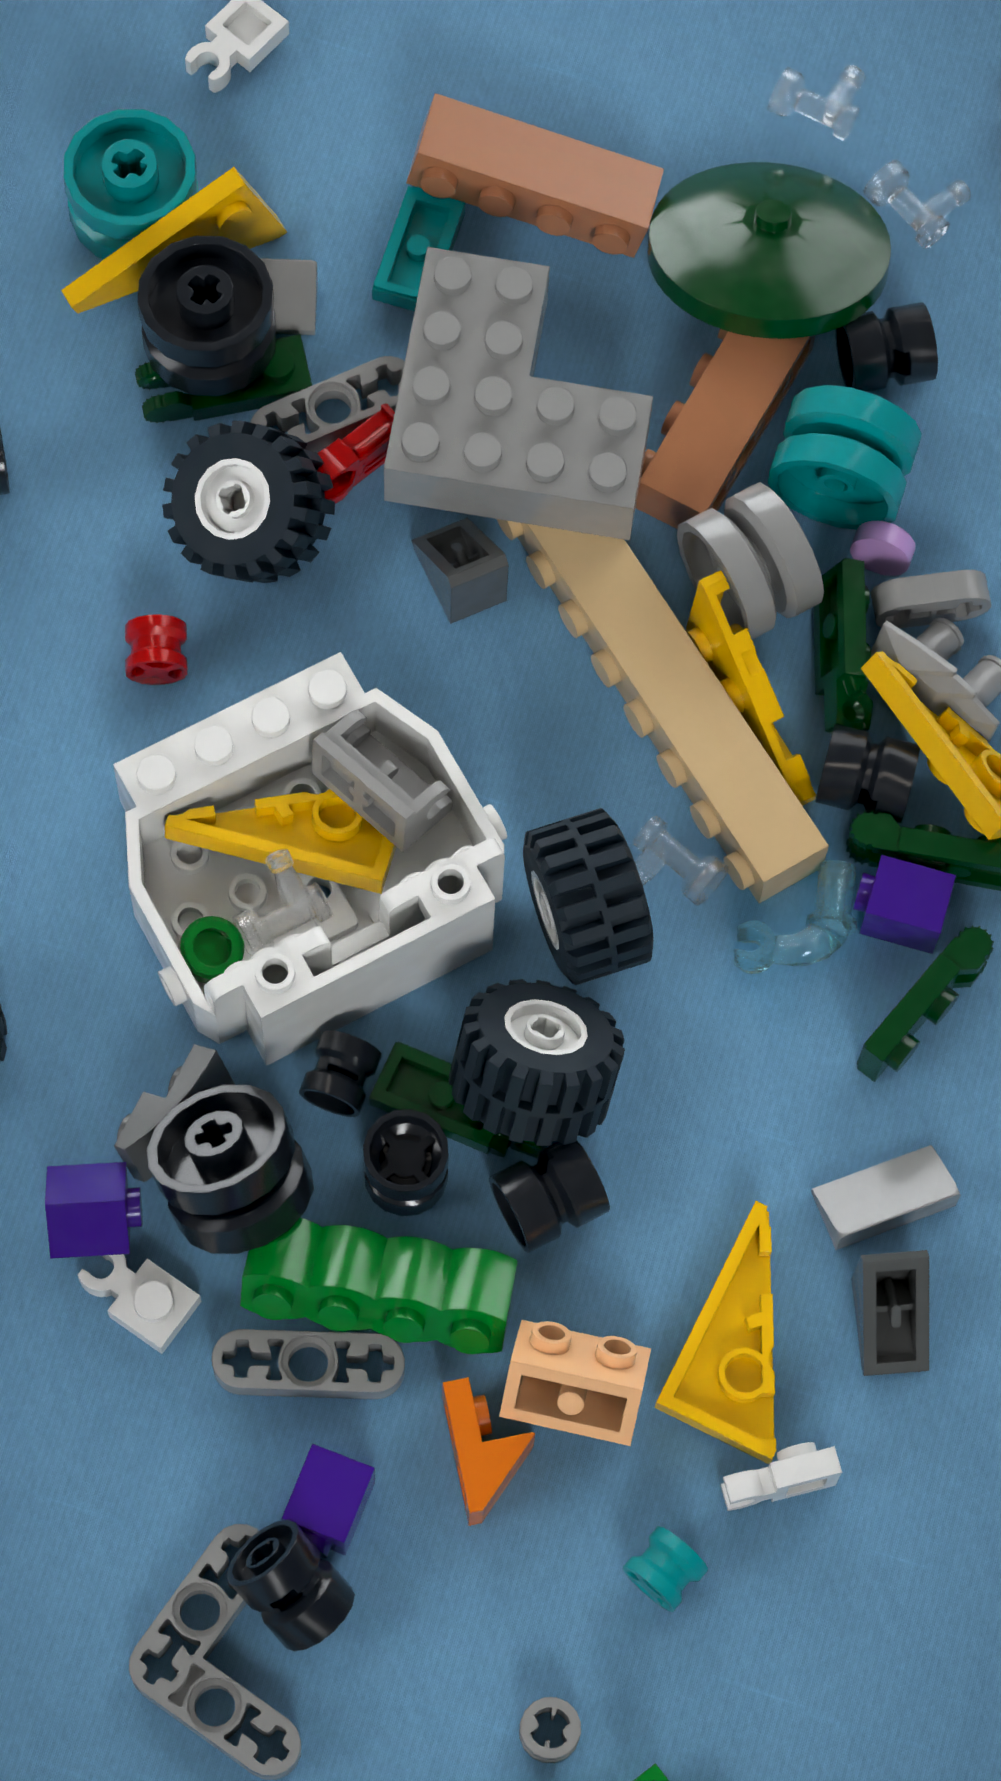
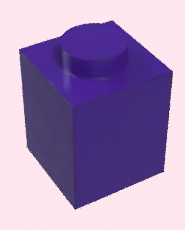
(904, 903)
(90, 1210)
(330, 1498)

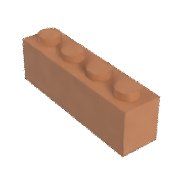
(535, 176)
(718, 424)

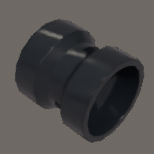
(340, 1073)

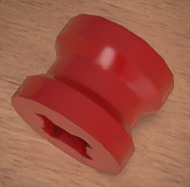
(156, 649)

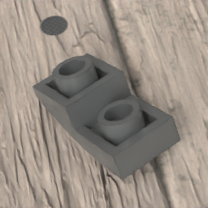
(200, 1072)

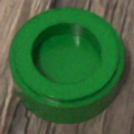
(210, 947)

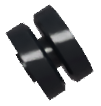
(207, 315)
(230, 1169)

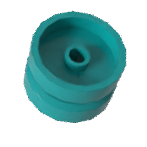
(126, 176)
(844, 456)

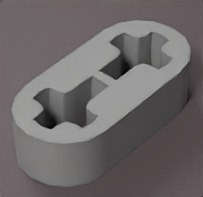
(926, 597)

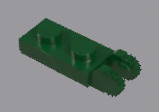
(283, 376)
(932, 846)
(927, 999)

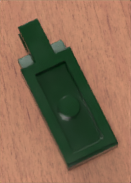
(842, 646)
(422, 1084)

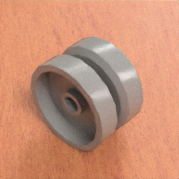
(760, 555)

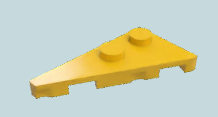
(222, 208)
(737, 667)
(953, 748)
(317, 829)
(726, 1366)

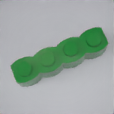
(383, 1284)

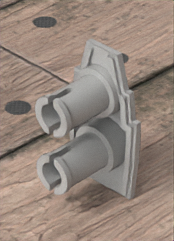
(937, 680)

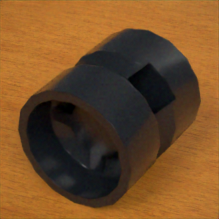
(887, 348)
(867, 772)
(405, 1162)
(548, 1194)
(291, 1586)

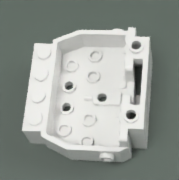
(376, 945)

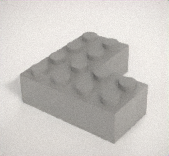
(489, 435)

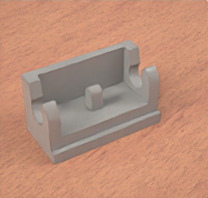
(377, 782)

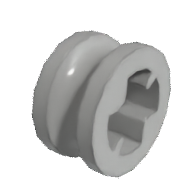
(570, 1733)

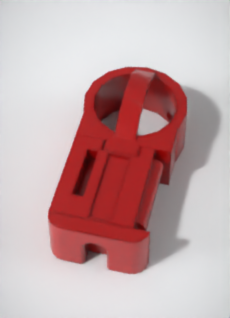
(357, 454)

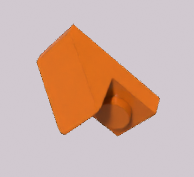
(481, 1466)

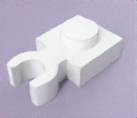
(238, 34)
(146, 1302)
(796, 1472)

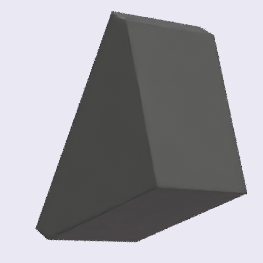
(463, 568)
(892, 1312)

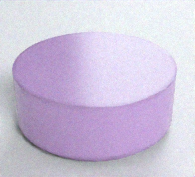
(883, 548)

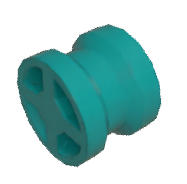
(665, 1568)

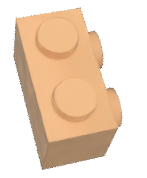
(575, 1382)

